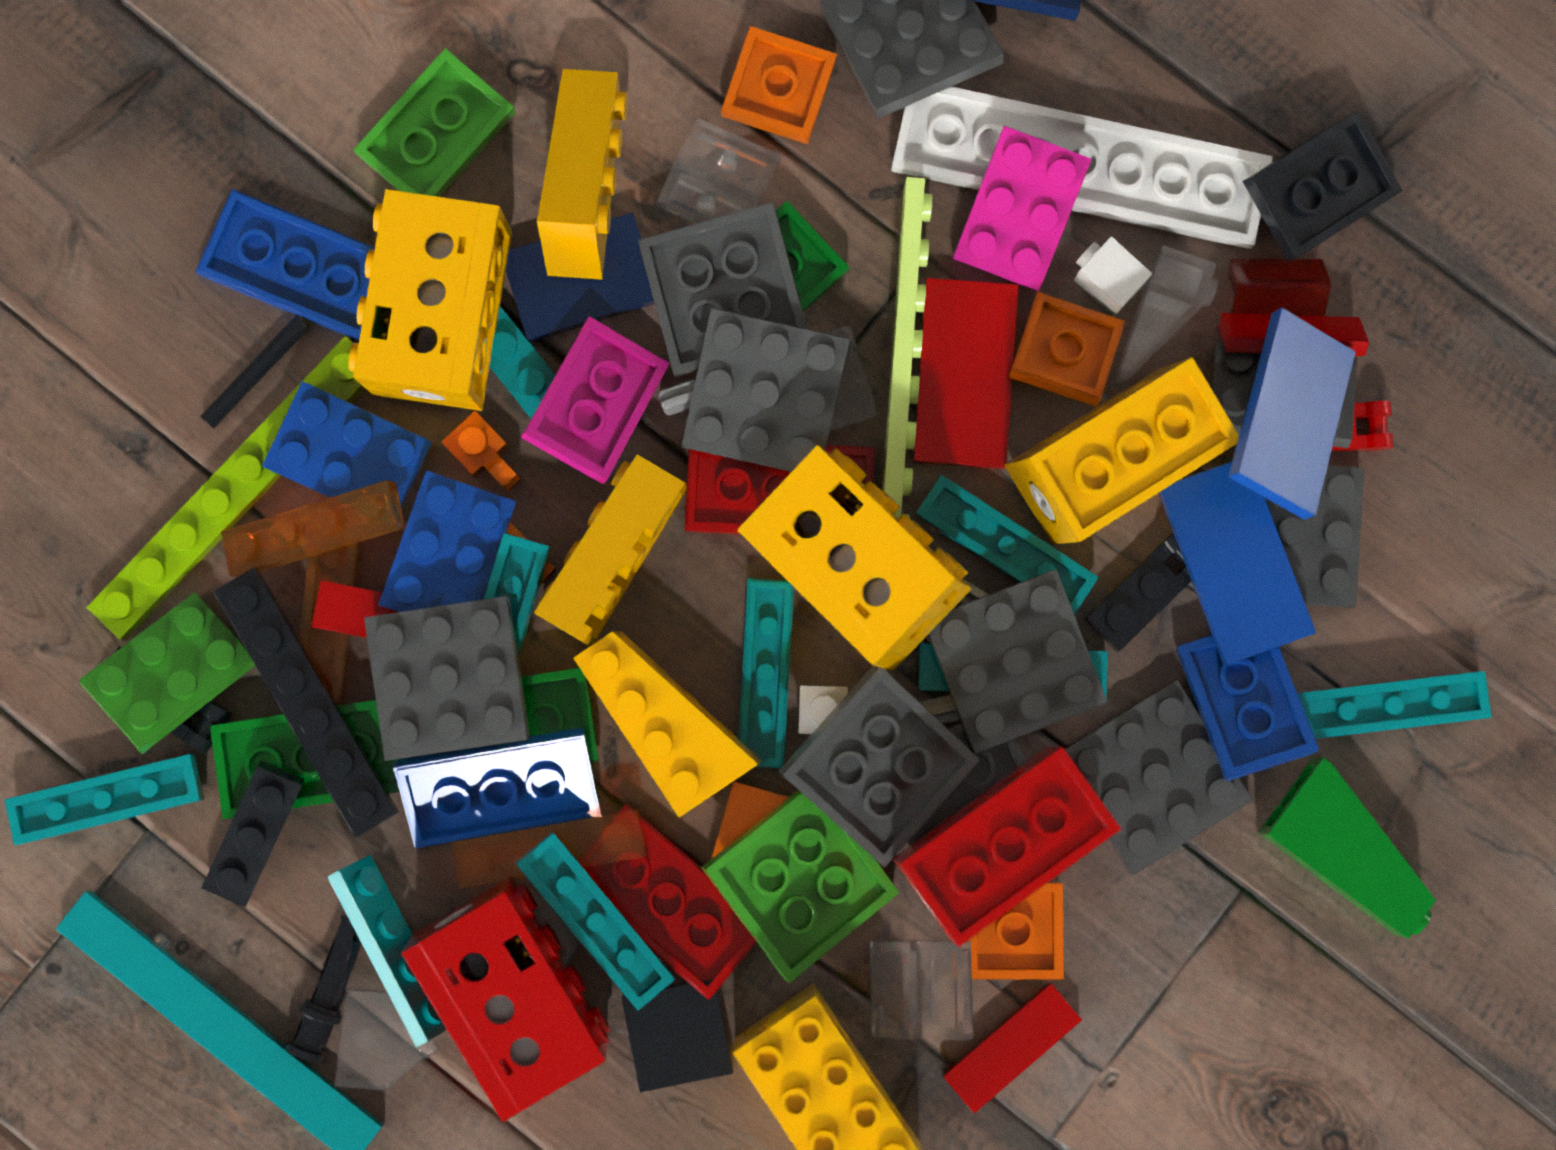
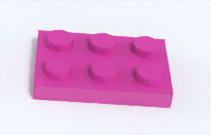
(1021, 208)
(595, 400)

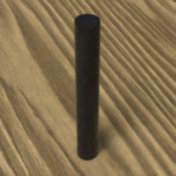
(254, 371)

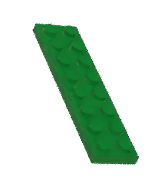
(552, 703)

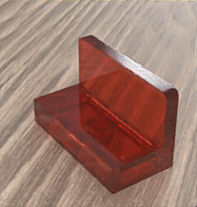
(1274, 284)

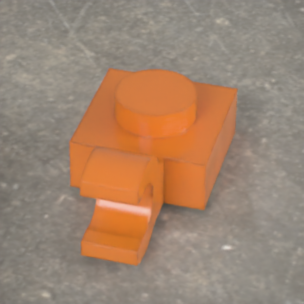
(480, 449)

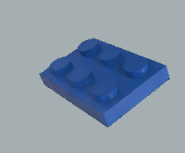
(343, 447)
(447, 545)
(1247, 708)

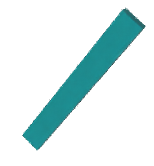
(218, 1025)

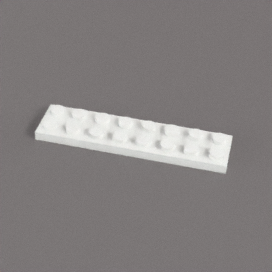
(1132, 174)

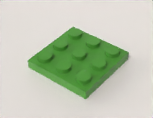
(799, 884)

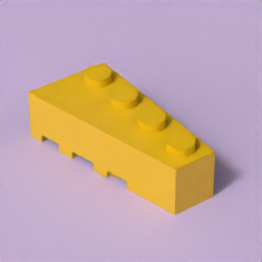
(581, 173)
(611, 550)
(666, 726)

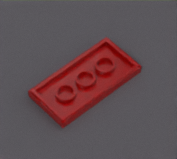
(966, 373)
(729, 490)
(676, 910)

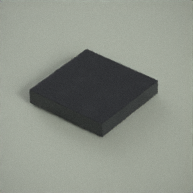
(677, 1038)

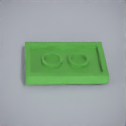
(435, 128)
(167, 672)

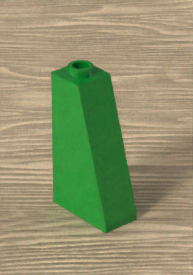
(1342, 845)

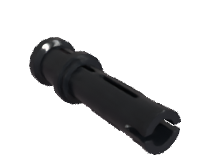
(322, 1010)

